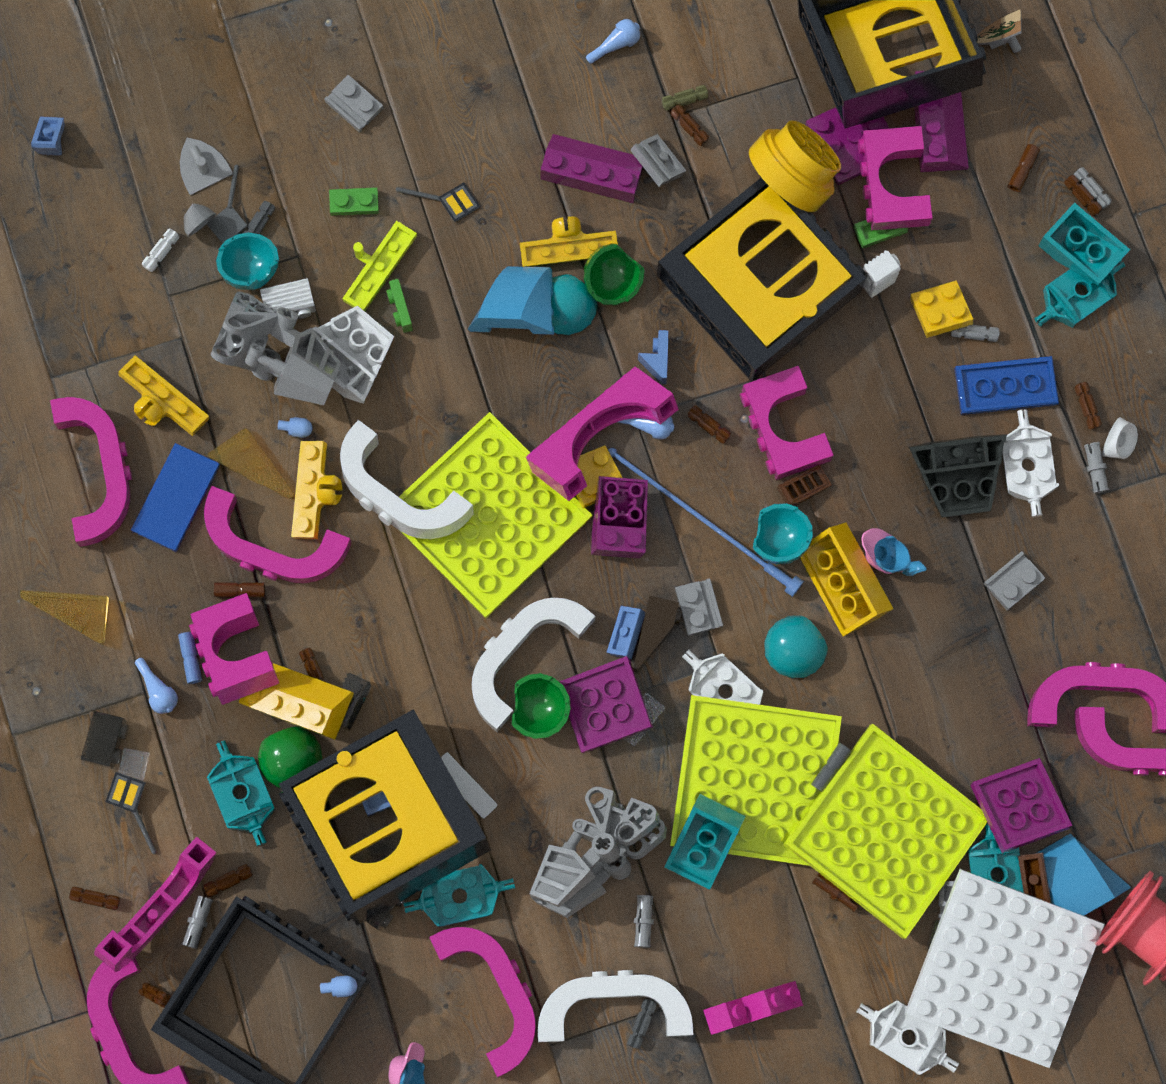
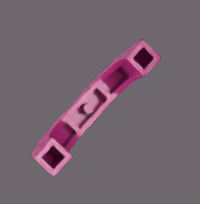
(107, 519)
(274, 565)
(1044, 702)
(1098, 744)
(464, 939)
(122, 947)
(108, 1031)

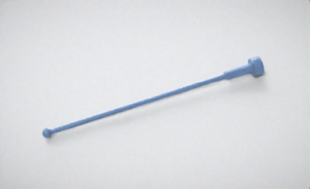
(792, 585)

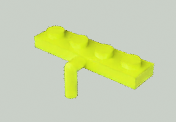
(379, 265)

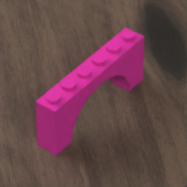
(629, 398)

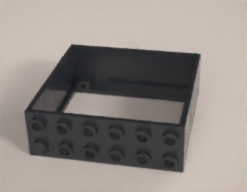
(214, 1050)

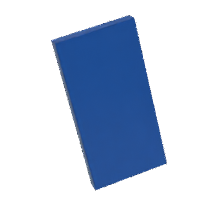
(1006, 385)
(175, 497)

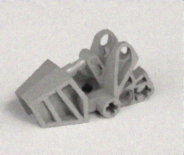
(242, 342)
(571, 881)

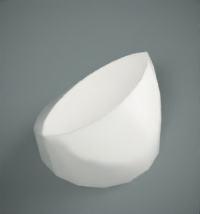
(1120, 440)

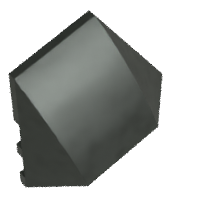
(961, 472)

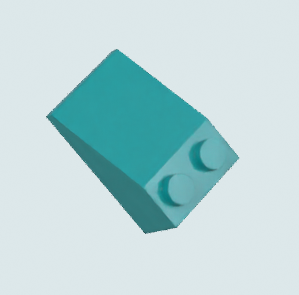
(1083, 245)
(704, 841)

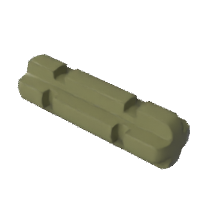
(685, 97)

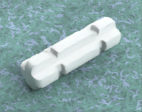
(160, 250)

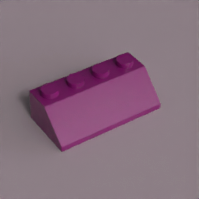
(942, 134)
(591, 168)

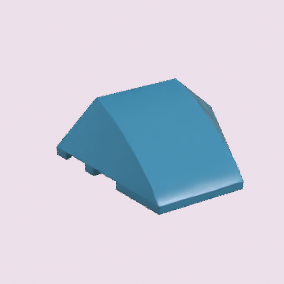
(518, 301)
(1079, 877)

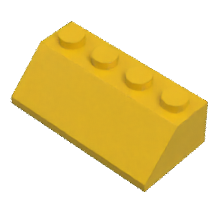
(845, 579)
(302, 702)

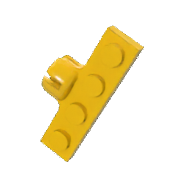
(564, 245)
(160, 398)
(312, 490)

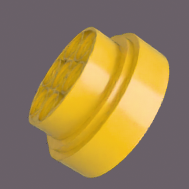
(796, 165)

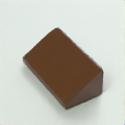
(1034, 876)

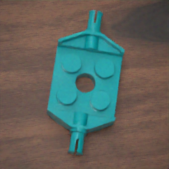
(1068, 306)
(245, 813)
(987, 855)
(480, 902)

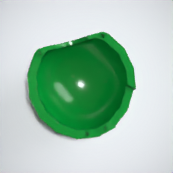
(612, 275)
(540, 706)
(288, 754)

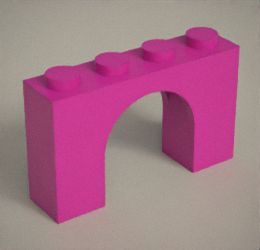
(885, 209)
(783, 456)
(230, 678)

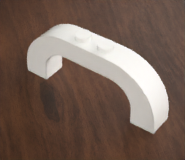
(391, 509)
(514, 633)
(601, 985)

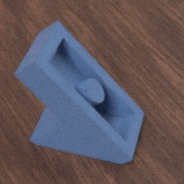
(48, 136)
(657, 363)

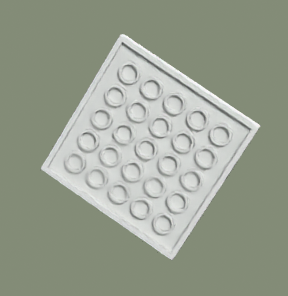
(1004, 968)

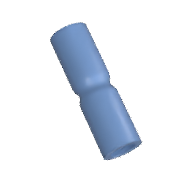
(189, 654)

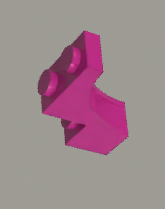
(753, 1007)

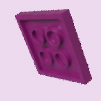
(844, 141)
(606, 705)
(1021, 805)

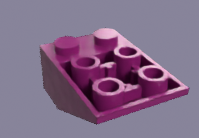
(620, 518)

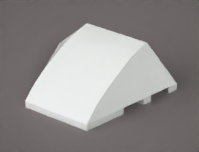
(360, 347)

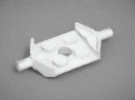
(1035, 445)
(719, 671)
(886, 1035)

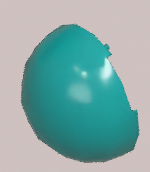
(247, 261)
(571, 305)
(782, 534)
(795, 647)

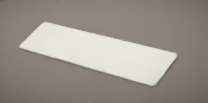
(469, 788)

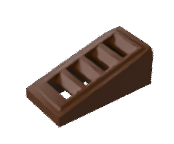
(788, 497)

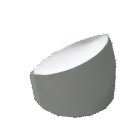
(197, 218)

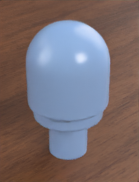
(296, 427)
(340, 986)

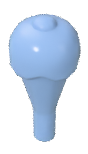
(624, 34)
(655, 429)
(162, 698)

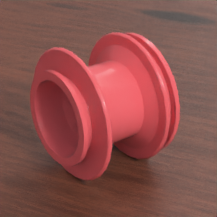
(1140, 927)

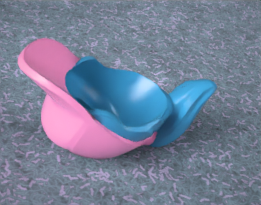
(889, 554)
(408, 1067)

